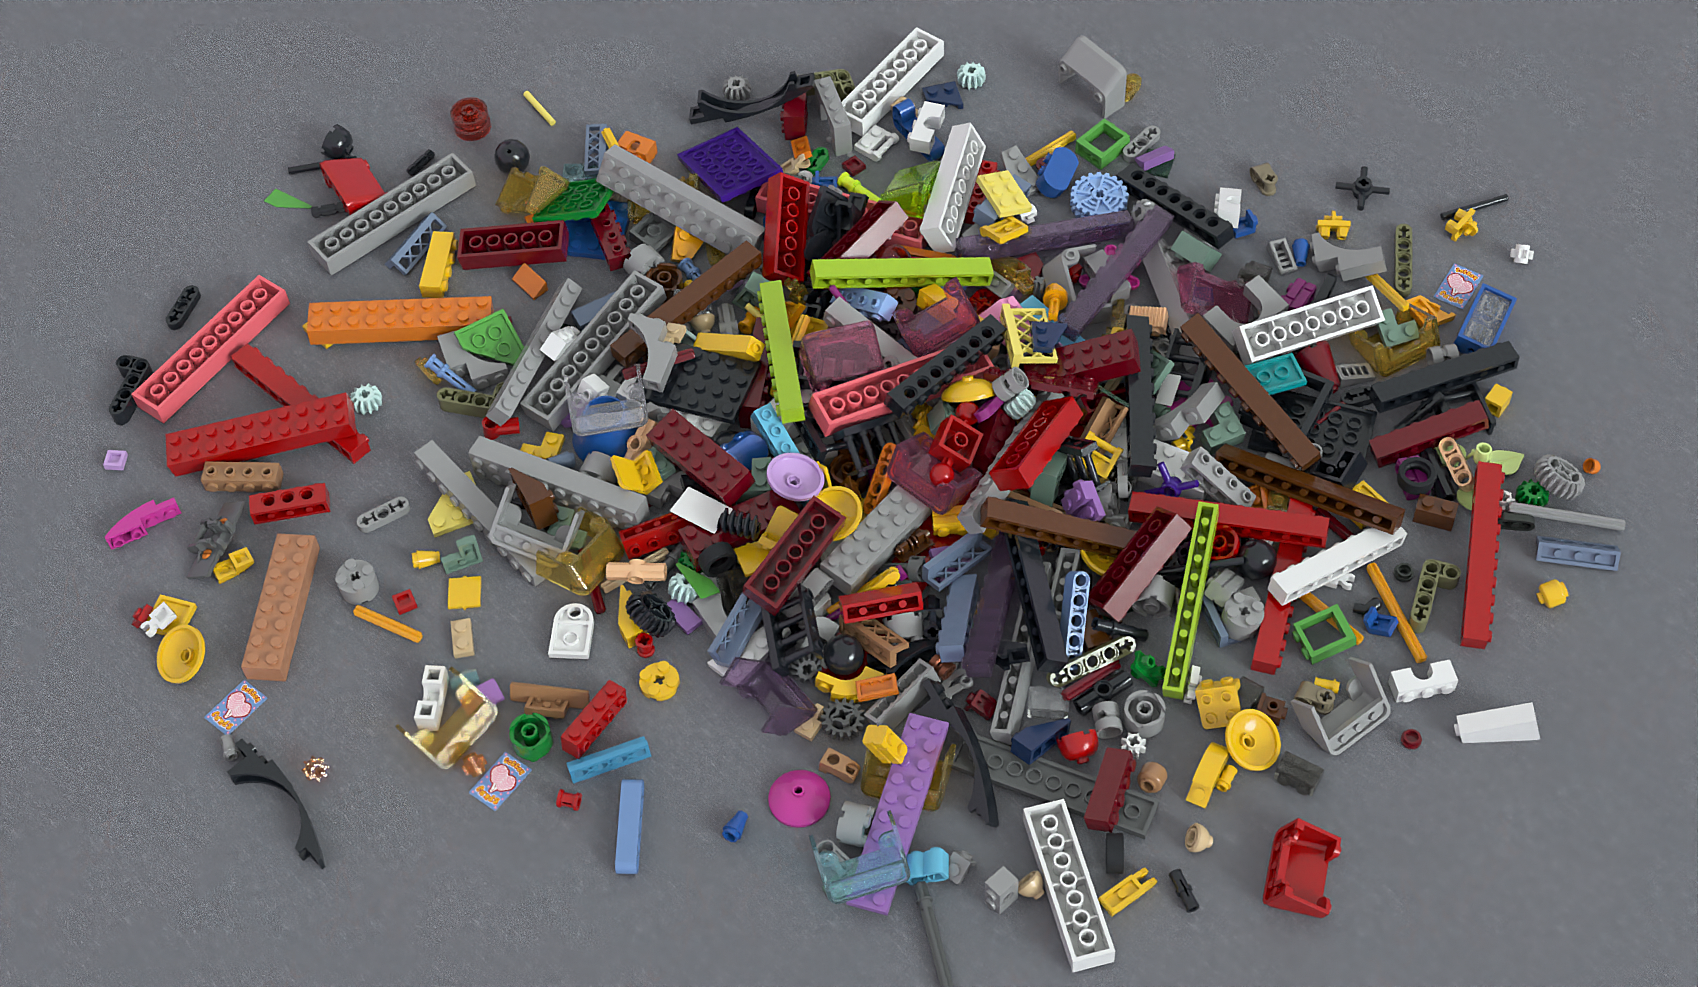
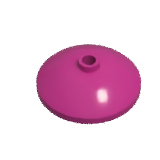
(801, 808)

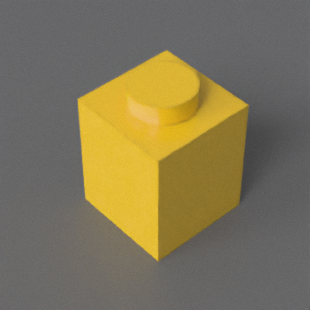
(1498, 399)

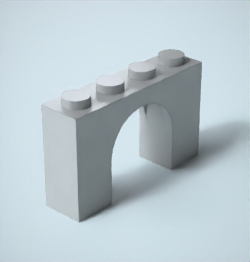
(831, 108)
(1261, 296)

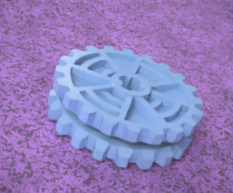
(1098, 195)

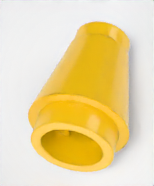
(425, 558)

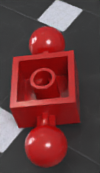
(955, 443)

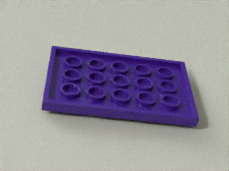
(729, 164)

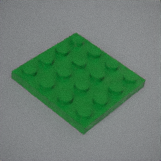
(579, 201)

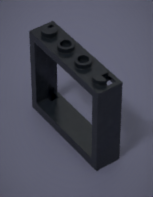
(1314, 382)

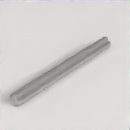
(1567, 516)

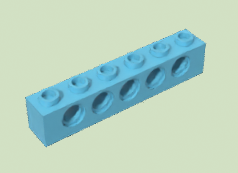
(774, 433)

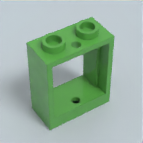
(1094, 155)
(1346, 642)

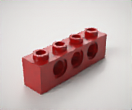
(289, 503)

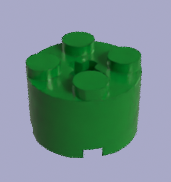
(531, 736)

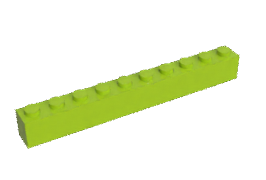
(900, 272)
(782, 353)
(1190, 601)

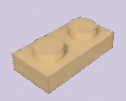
(462, 638)

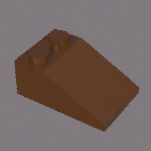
(535, 499)

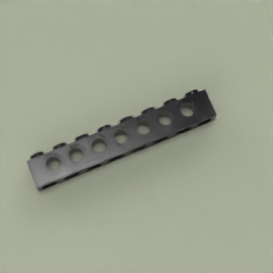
(1186, 212)
(955, 356)

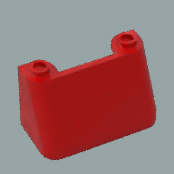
(351, 182)
(1300, 869)

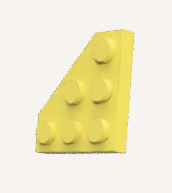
(446, 516)

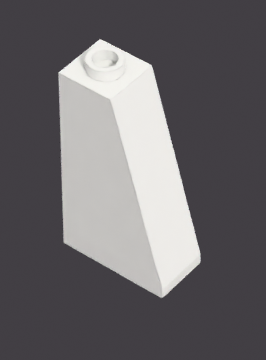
(1498, 725)

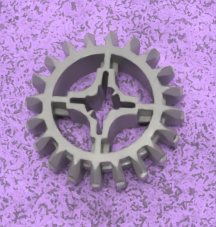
(1559, 477)

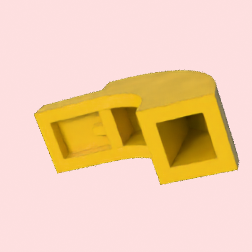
(843, 688)
(1207, 774)

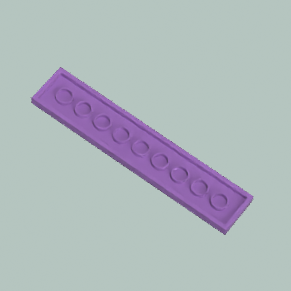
(904, 796)

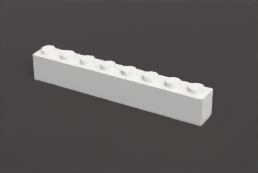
(1333, 563)

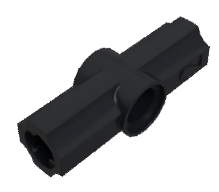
(1442, 484)
(931, 616)
(1112, 687)

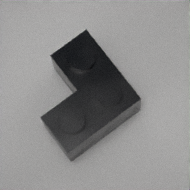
(1345, 469)

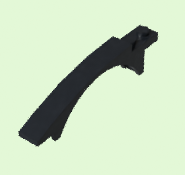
(714, 107)
(847, 216)
(1008, 653)
(943, 709)
(258, 770)

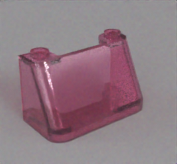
(1202, 292)
(939, 323)
(840, 353)
(911, 470)

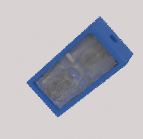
(1484, 320)

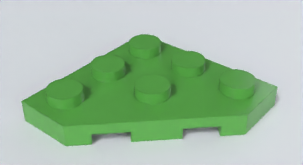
(491, 338)

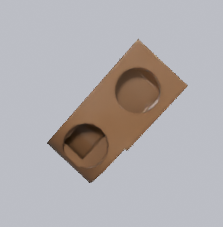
(839, 766)

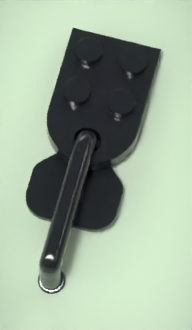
(821, 228)

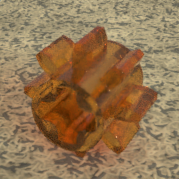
(474, 764)
(319, 771)

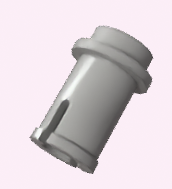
(230, 751)

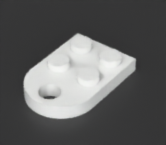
(572, 635)

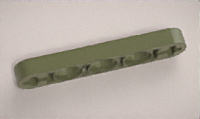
(1403, 253)
(1101, 660)

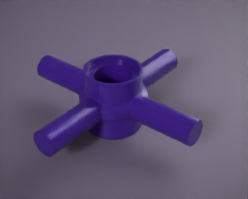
(1171, 482)

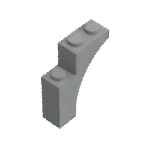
(1347, 262)
(660, 354)
(463, 363)
(1191, 412)
(668, 487)
(711, 610)

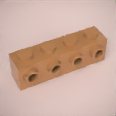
(242, 476)

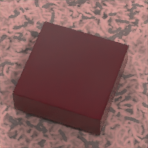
(853, 166)

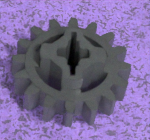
(840, 727)

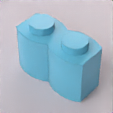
(928, 866)

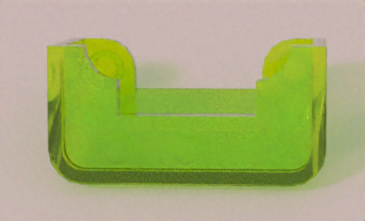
(911, 187)

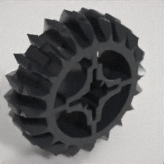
(650, 613)

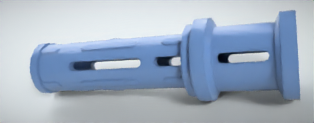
(689, 269)
(443, 369)

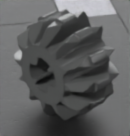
(802, 672)

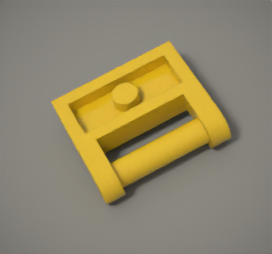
(1004, 229)
(1102, 463)

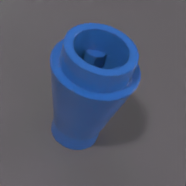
(1300, 250)
(734, 828)

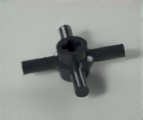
(1362, 188)

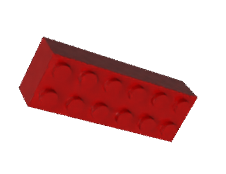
(785, 228)
(1036, 444)

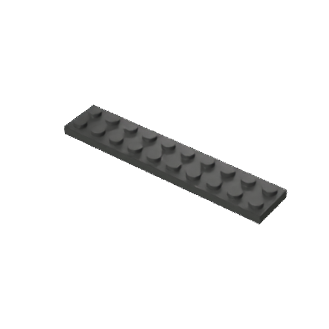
(1053, 782)

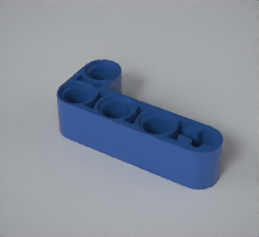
(903, 118)

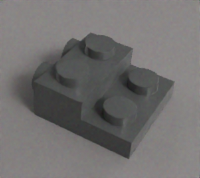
(652, 231)

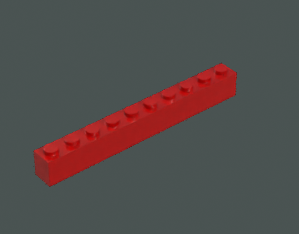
(289, 392)
(1245, 521)
(1481, 555)
(1274, 623)

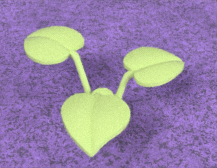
(1483, 452)

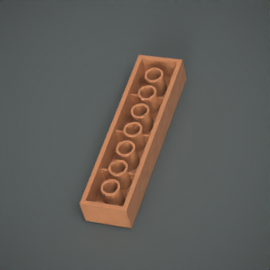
(280, 607)

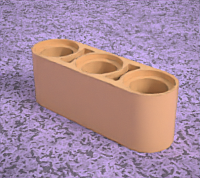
(1452, 457)

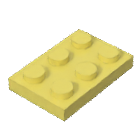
(1004, 193)

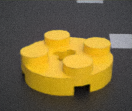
(655, 671)

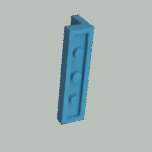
(608, 759)

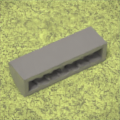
(895, 708)

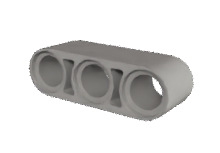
(818, 583)

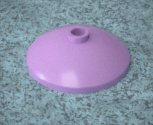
(795, 476)

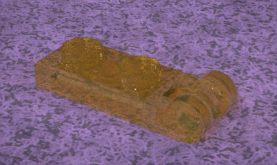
(1277, 501)

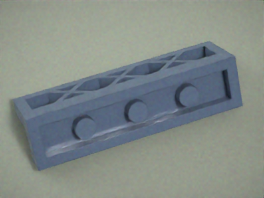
(599, 148)
(410, 241)
(1577, 553)
(951, 558)
(1215, 624)
(739, 632)

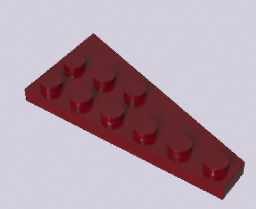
(1052, 383)

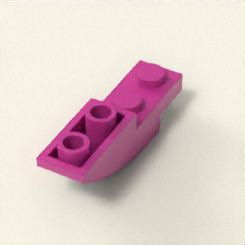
(134, 524)

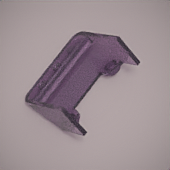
(777, 694)

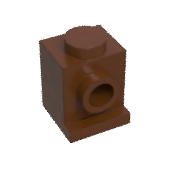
(1273, 708)

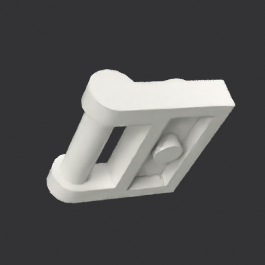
(872, 140)

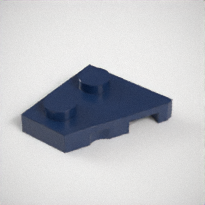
(943, 94)
(1046, 335)

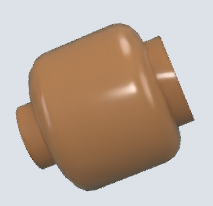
(1152, 777)

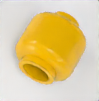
(1552, 593)

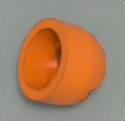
(1591, 466)

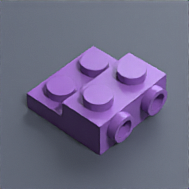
(1083, 501)

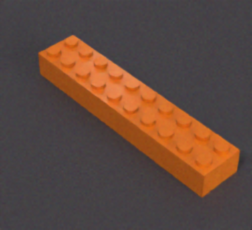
(393, 319)

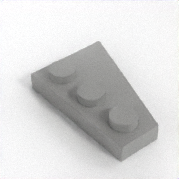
(1017, 164)

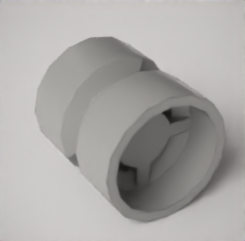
(1437, 355)
(1010, 384)
(1107, 720)

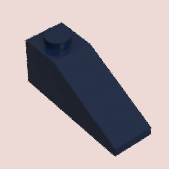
(1038, 739)

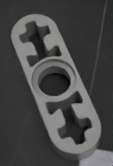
(1144, 137)
(386, 507)

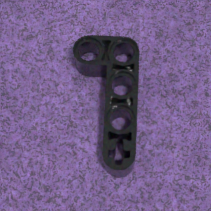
(135, 372)

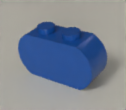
(1056, 172)
(745, 447)

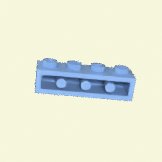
(870, 303)

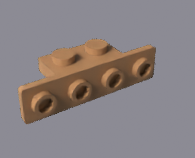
(548, 700)

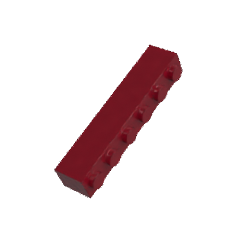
(1428, 433)

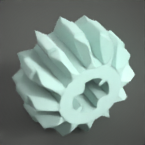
(971, 75)
(366, 399)
(1020, 404)
(681, 589)

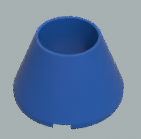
(608, 443)

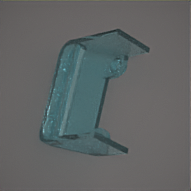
(866, 872)

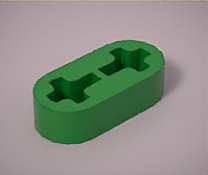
(818, 162)

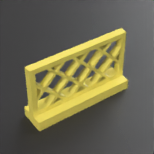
(1014, 336)

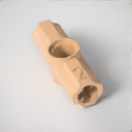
(639, 442)
(636, 571)

